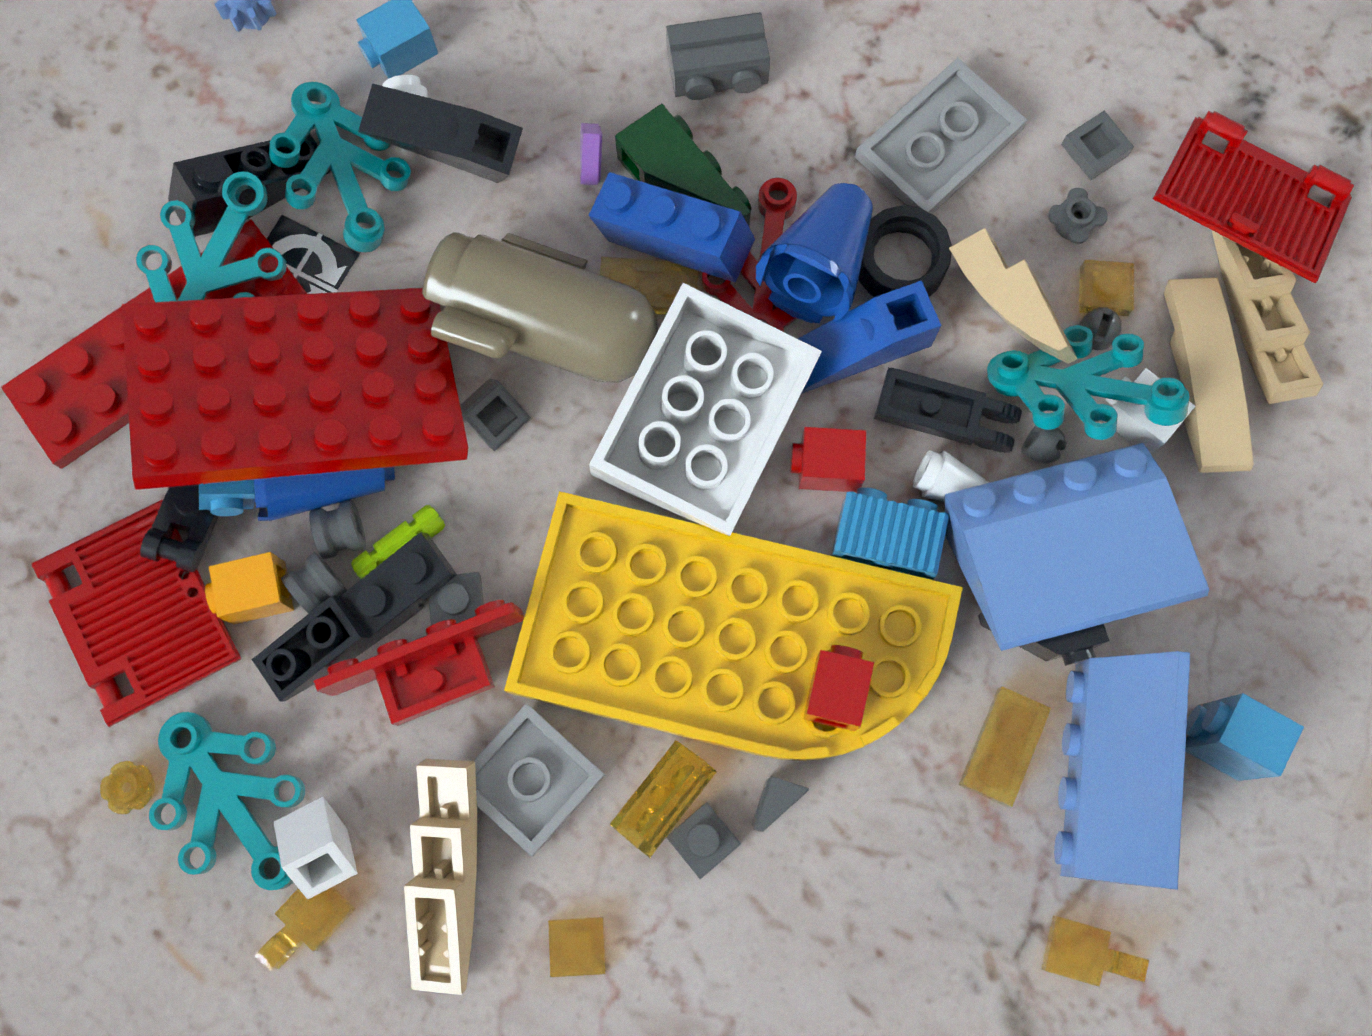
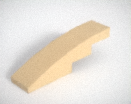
(1268, 322)
(1211, 374)
(444, 880)

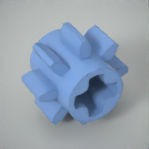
(246, 13)

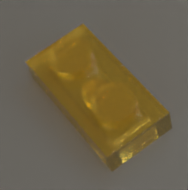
(652, 278)
(1005, 746)
(663, 798)

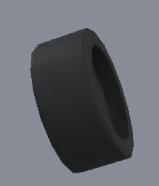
(919, 224)

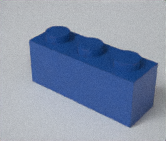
(672, 226)

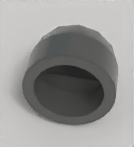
(1092, 321)
(1044, 444)

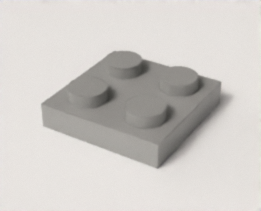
(532, 779)

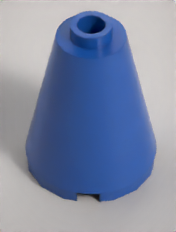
(819, 256)
(301, 493)

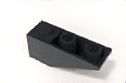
(442, 132)
(201, 180)

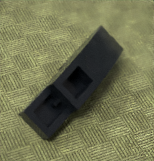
(355, 620)

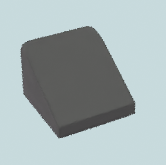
(493, 413)
(776, 799)

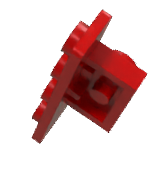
(429, 670)

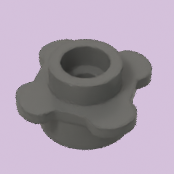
(1072, 228)

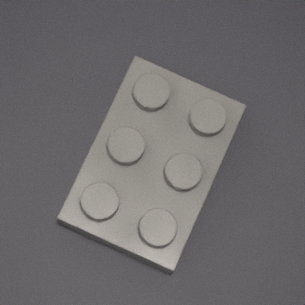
(940, 138)

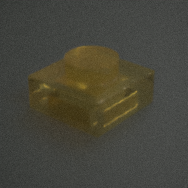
(1106, 286)
(577, 946)

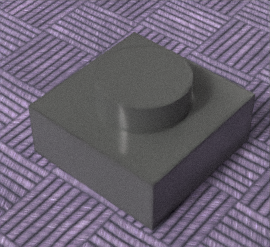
(1097, 145)
(457, 598)
(703, 840)

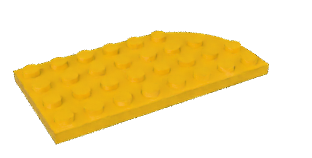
(719, 631)

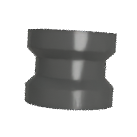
(337, 529)
(313, 583)

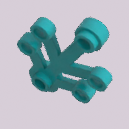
(337, 156)
(206, 272)
(1021, 374)
(220, 794)

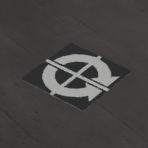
(311, 257)

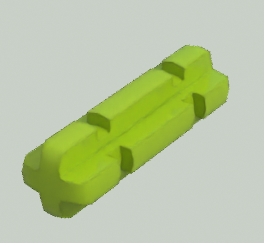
(425, 521)

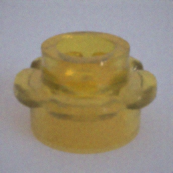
(141, 787)

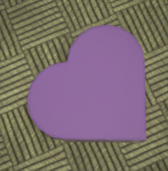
(590, 153)

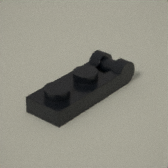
(181, 512)

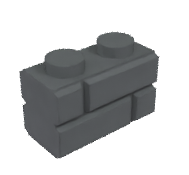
(718, 55)

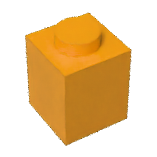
(248, 588)

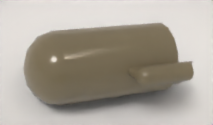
(538, 306)

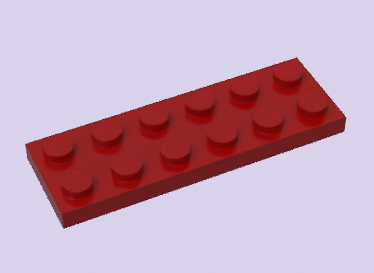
(81, 388)

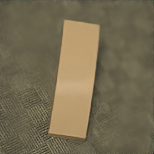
(1012, 293)

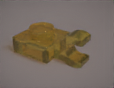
(306, 922)
(1083, 954)

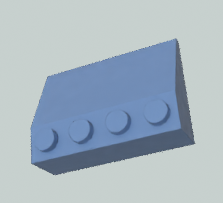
(1073, 546)
(1125, 769)

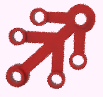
(775, 213)

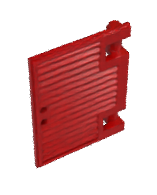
(1255, 197)
(134, 617)

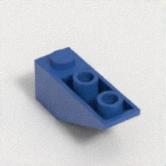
(873, 335)

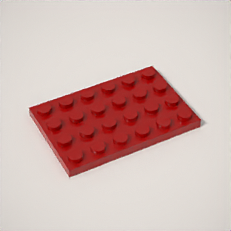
(287, 387)

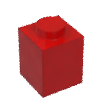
(830, 459)
(839, 688)

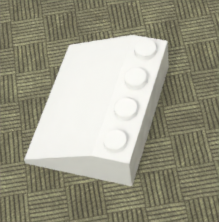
(704, 411)

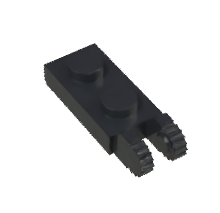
(944, 410)

